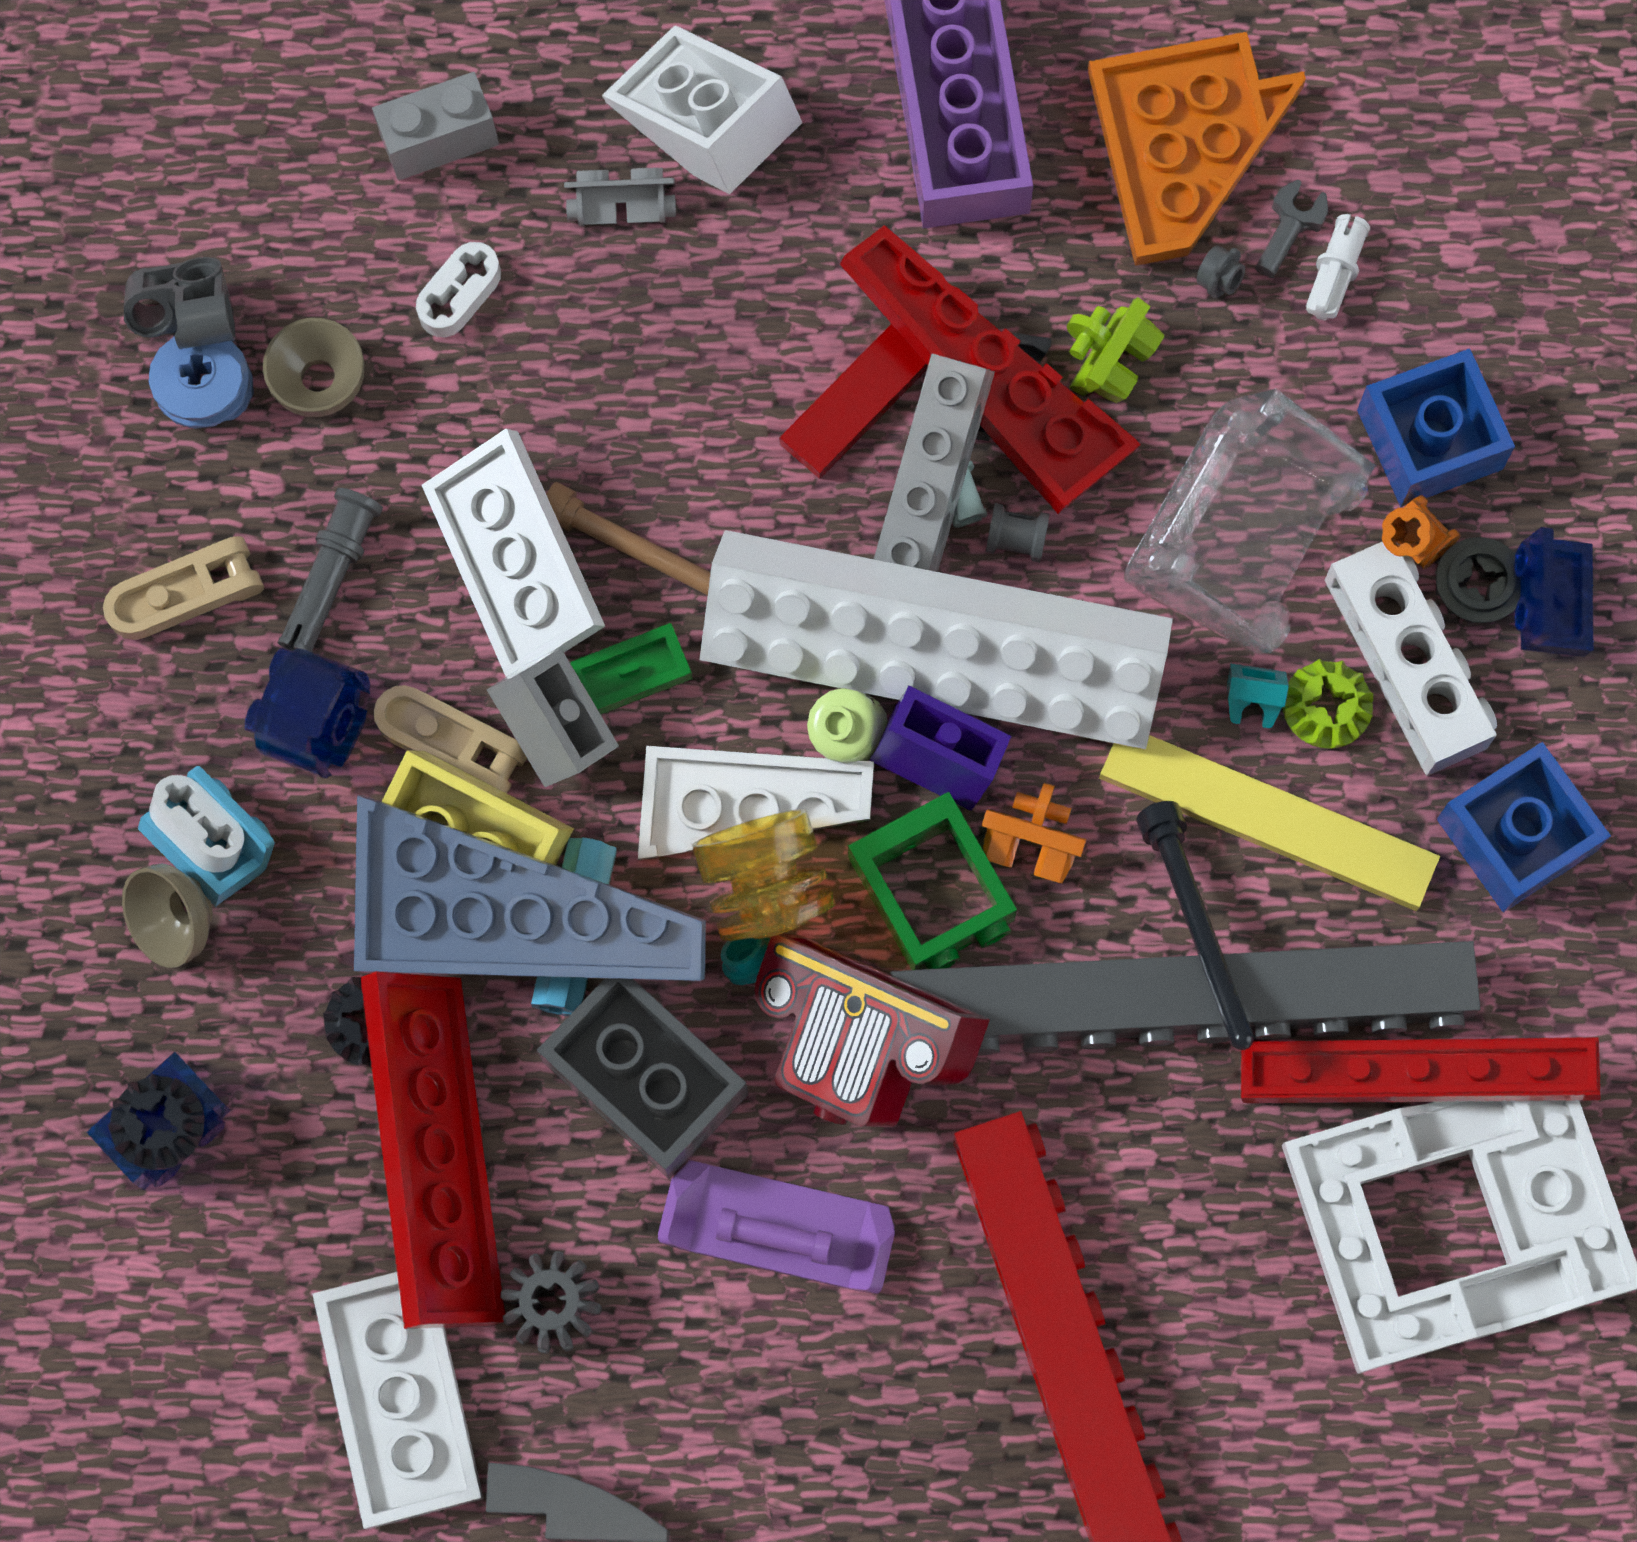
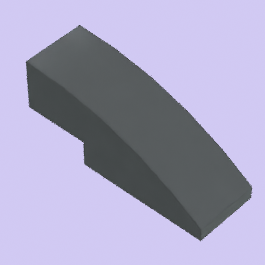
(571, 1506)

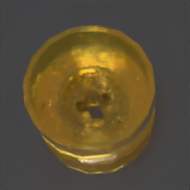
(764, 875)

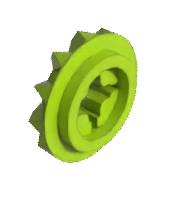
(1313, 723)

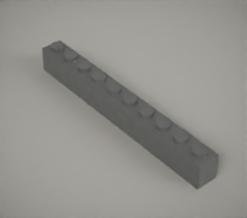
(1173, 995)

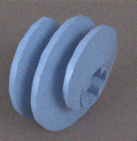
(222, 391)

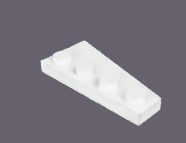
(711, 790)

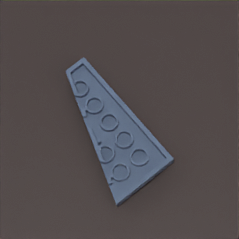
(478, 908)

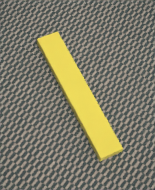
(1274, 819)

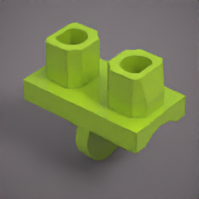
(1125, 331)

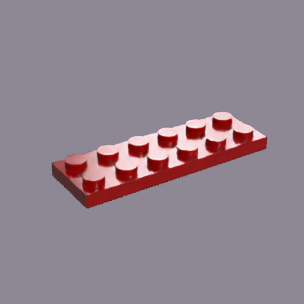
(432, 1151)

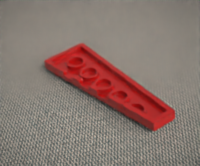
(1028, 412)

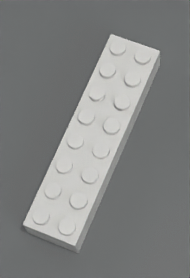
(948, 635)

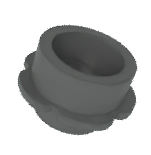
(1221, 271)

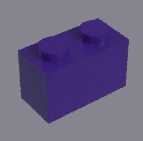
(940, 748)

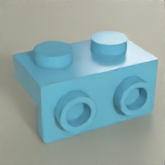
(254, 852)

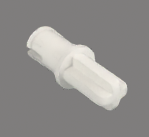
(1337, 267)

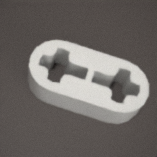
(468, 296)
(193, 826)

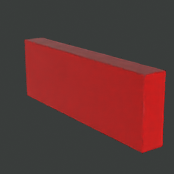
(853, 402)

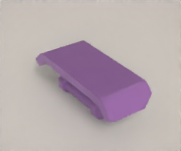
(778, 1227)

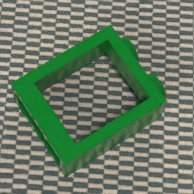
(906, 834)

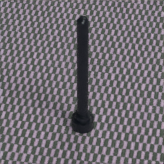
(1164, 828)

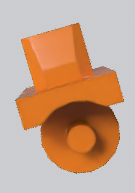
(1057, 848)

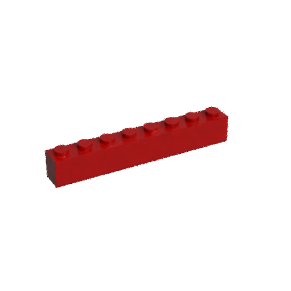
(1061, 1334)

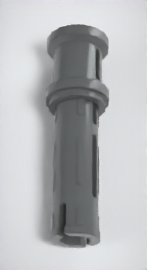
(338, 548)

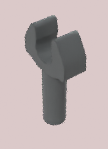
(1291, 224)

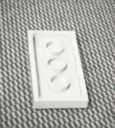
(512, 553)
(395, 1405)

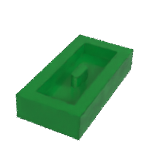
(633, 669)

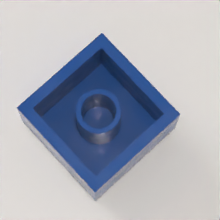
(1435, 427)
(1523, 827)

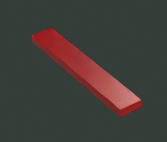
(1421, 1070)

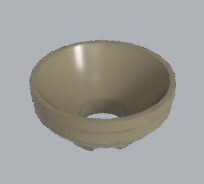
(308, 344)
(157, 917)

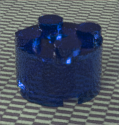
(308, 711)

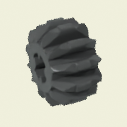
(551, 1323)

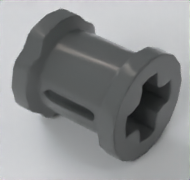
(1017, 532)

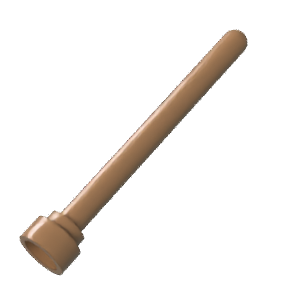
(572, 515)

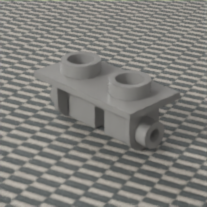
(598, 197)

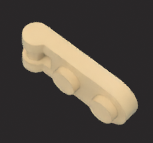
(181, 590)
(429, 725)

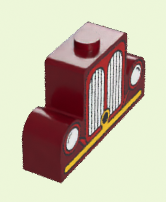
(860, 1032)

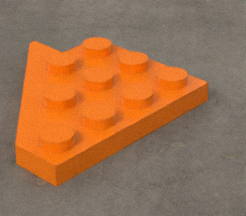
(1183, 134)

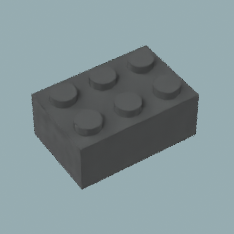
(643, 1072)

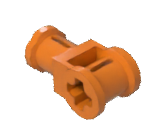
(1417, 533)

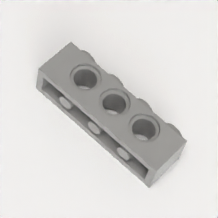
(934, 463)

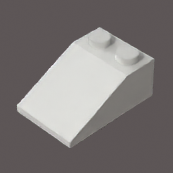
(706, 107)

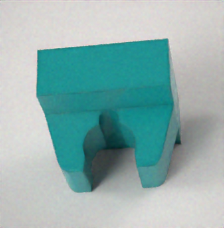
(1259, 686)

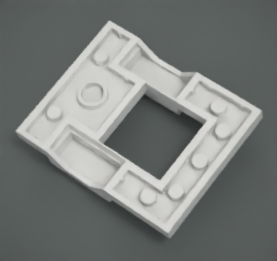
(1541, 1194)

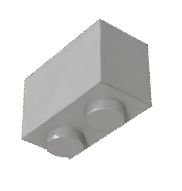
(436, 125)
(552, 717)

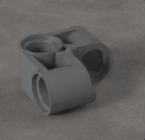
(191, 302)

